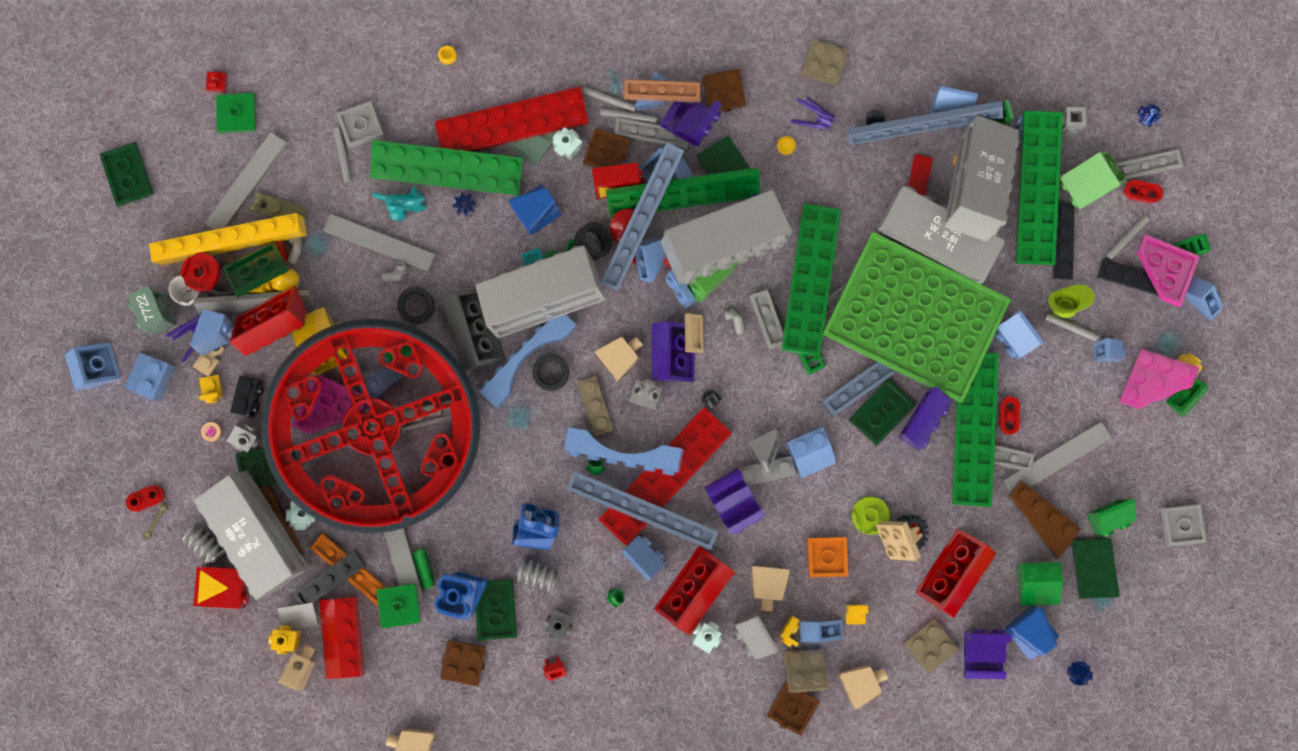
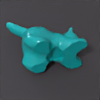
(400, 204)

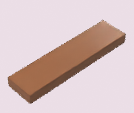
(662, 90)

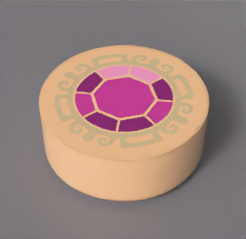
(211, 431)

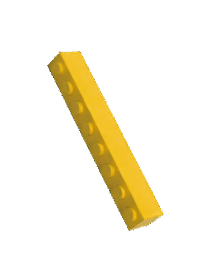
(228, 239)

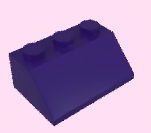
(669, 356)
(925, 418)

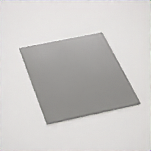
(298, 616)

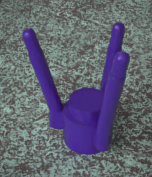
(824, 118)
(190, 325)

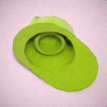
(1070, 300)

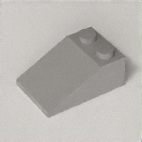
(755, 637)

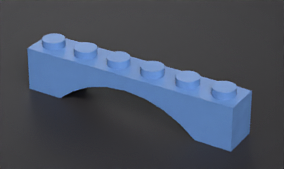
(500, 386)
(663, 457)

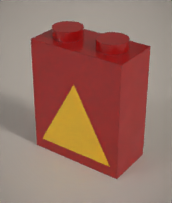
(615, 176)
(219, 588)

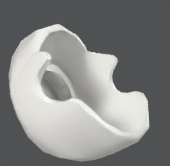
(177, 291)

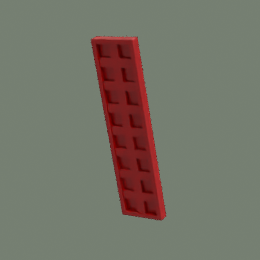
(513, 121)
(699, 442)

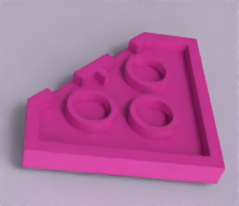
(1167, 268)
(1156, 378)
(328, 409)

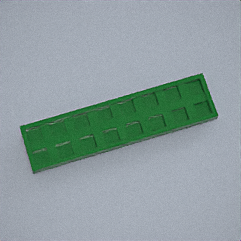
(446, 167)
(1038, 188)
(691, 191)
(811, 280)
(976, 438)

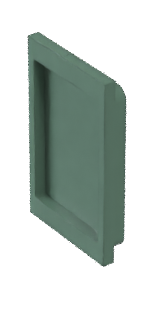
(533, 148)

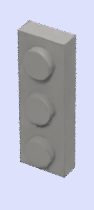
(767, 319)
(780, 469)

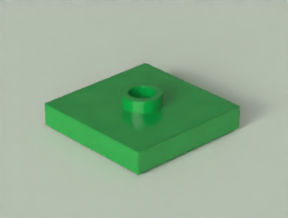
(236, 113)
(398, 606)

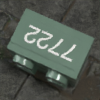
(150, 310)

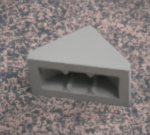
(766, 448)

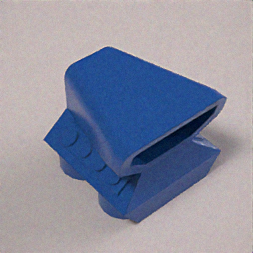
(535, 209)
(535, 527)
(459, 594)
(1033, 632)

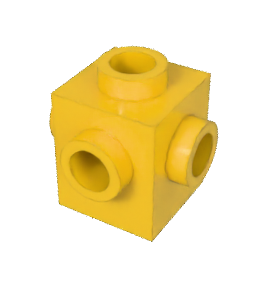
(290, 642)

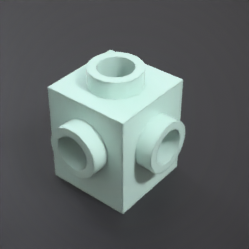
(570, 148)
(296, 521)
(703, 642)

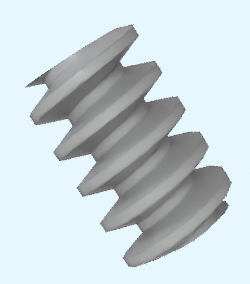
(202, 545)
(537, 575)

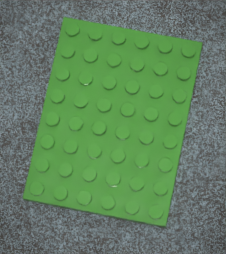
(916, 317)

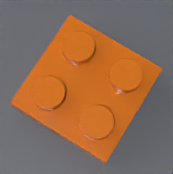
(827, 557)

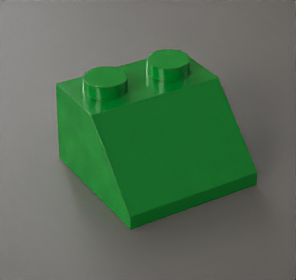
(1113, 516)
(1040, 583)

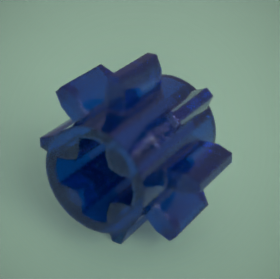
(1149, 115)
(459, 201)
(1079, 673)

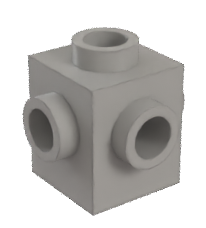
(1078, 118)
(646, 394)
(244, 436)

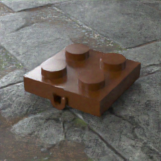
(726, 89)
(606, 150)
(463, 662)
(792, 709)

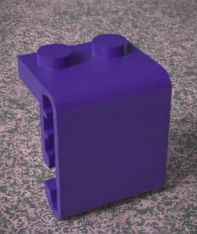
(691, 121)
(734, 502)
(985, 654)

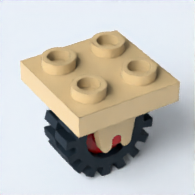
(903, 537)

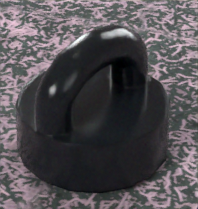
(874, 116)
(713, 401)

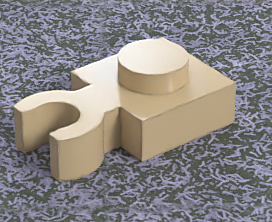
(208, 362)

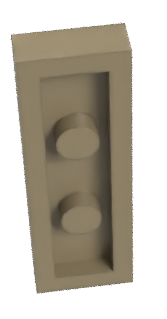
(595, 406)

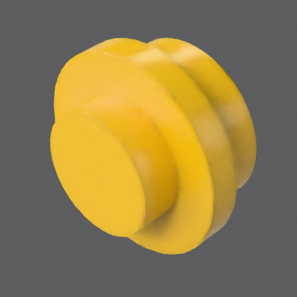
(447, 55)
(786, 145)

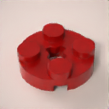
(208, 279)

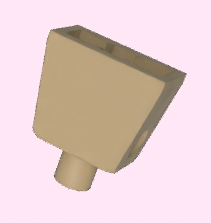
(619, 356)
(769, 585)
(296, 678)
(862, 684)
(411, 740)

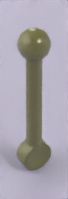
(147, 535)

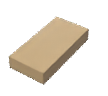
(694, 333)

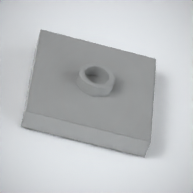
(360, 124)
(1183, 525)

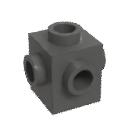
(561, 617)

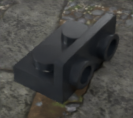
(247, 396)

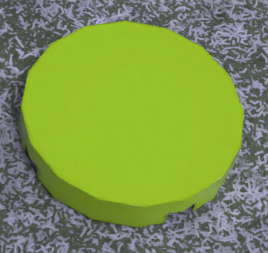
(864, 514)

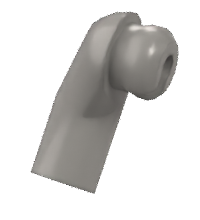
(296, 250)
(398, 273)
(737, 319)

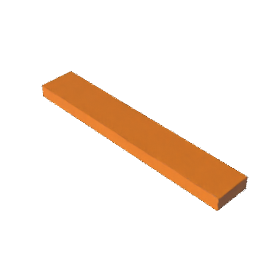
(362, 580)

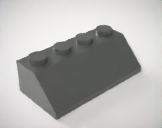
(472, 338)

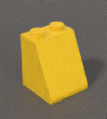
(315, 322)

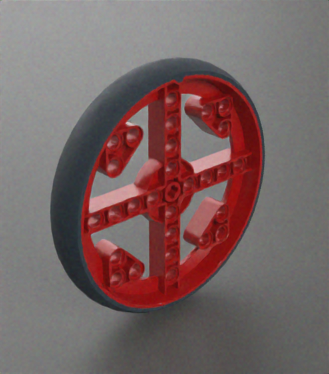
(352, 515)

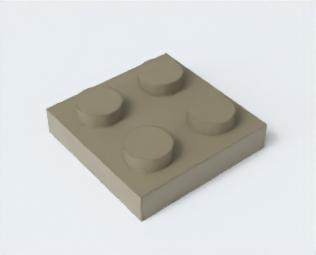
(825, 62)
(931, 646)
(805, 670)

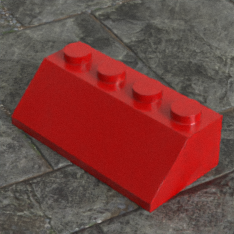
(269, 321)
(956, 573)
(694, 590)
(342, 638)

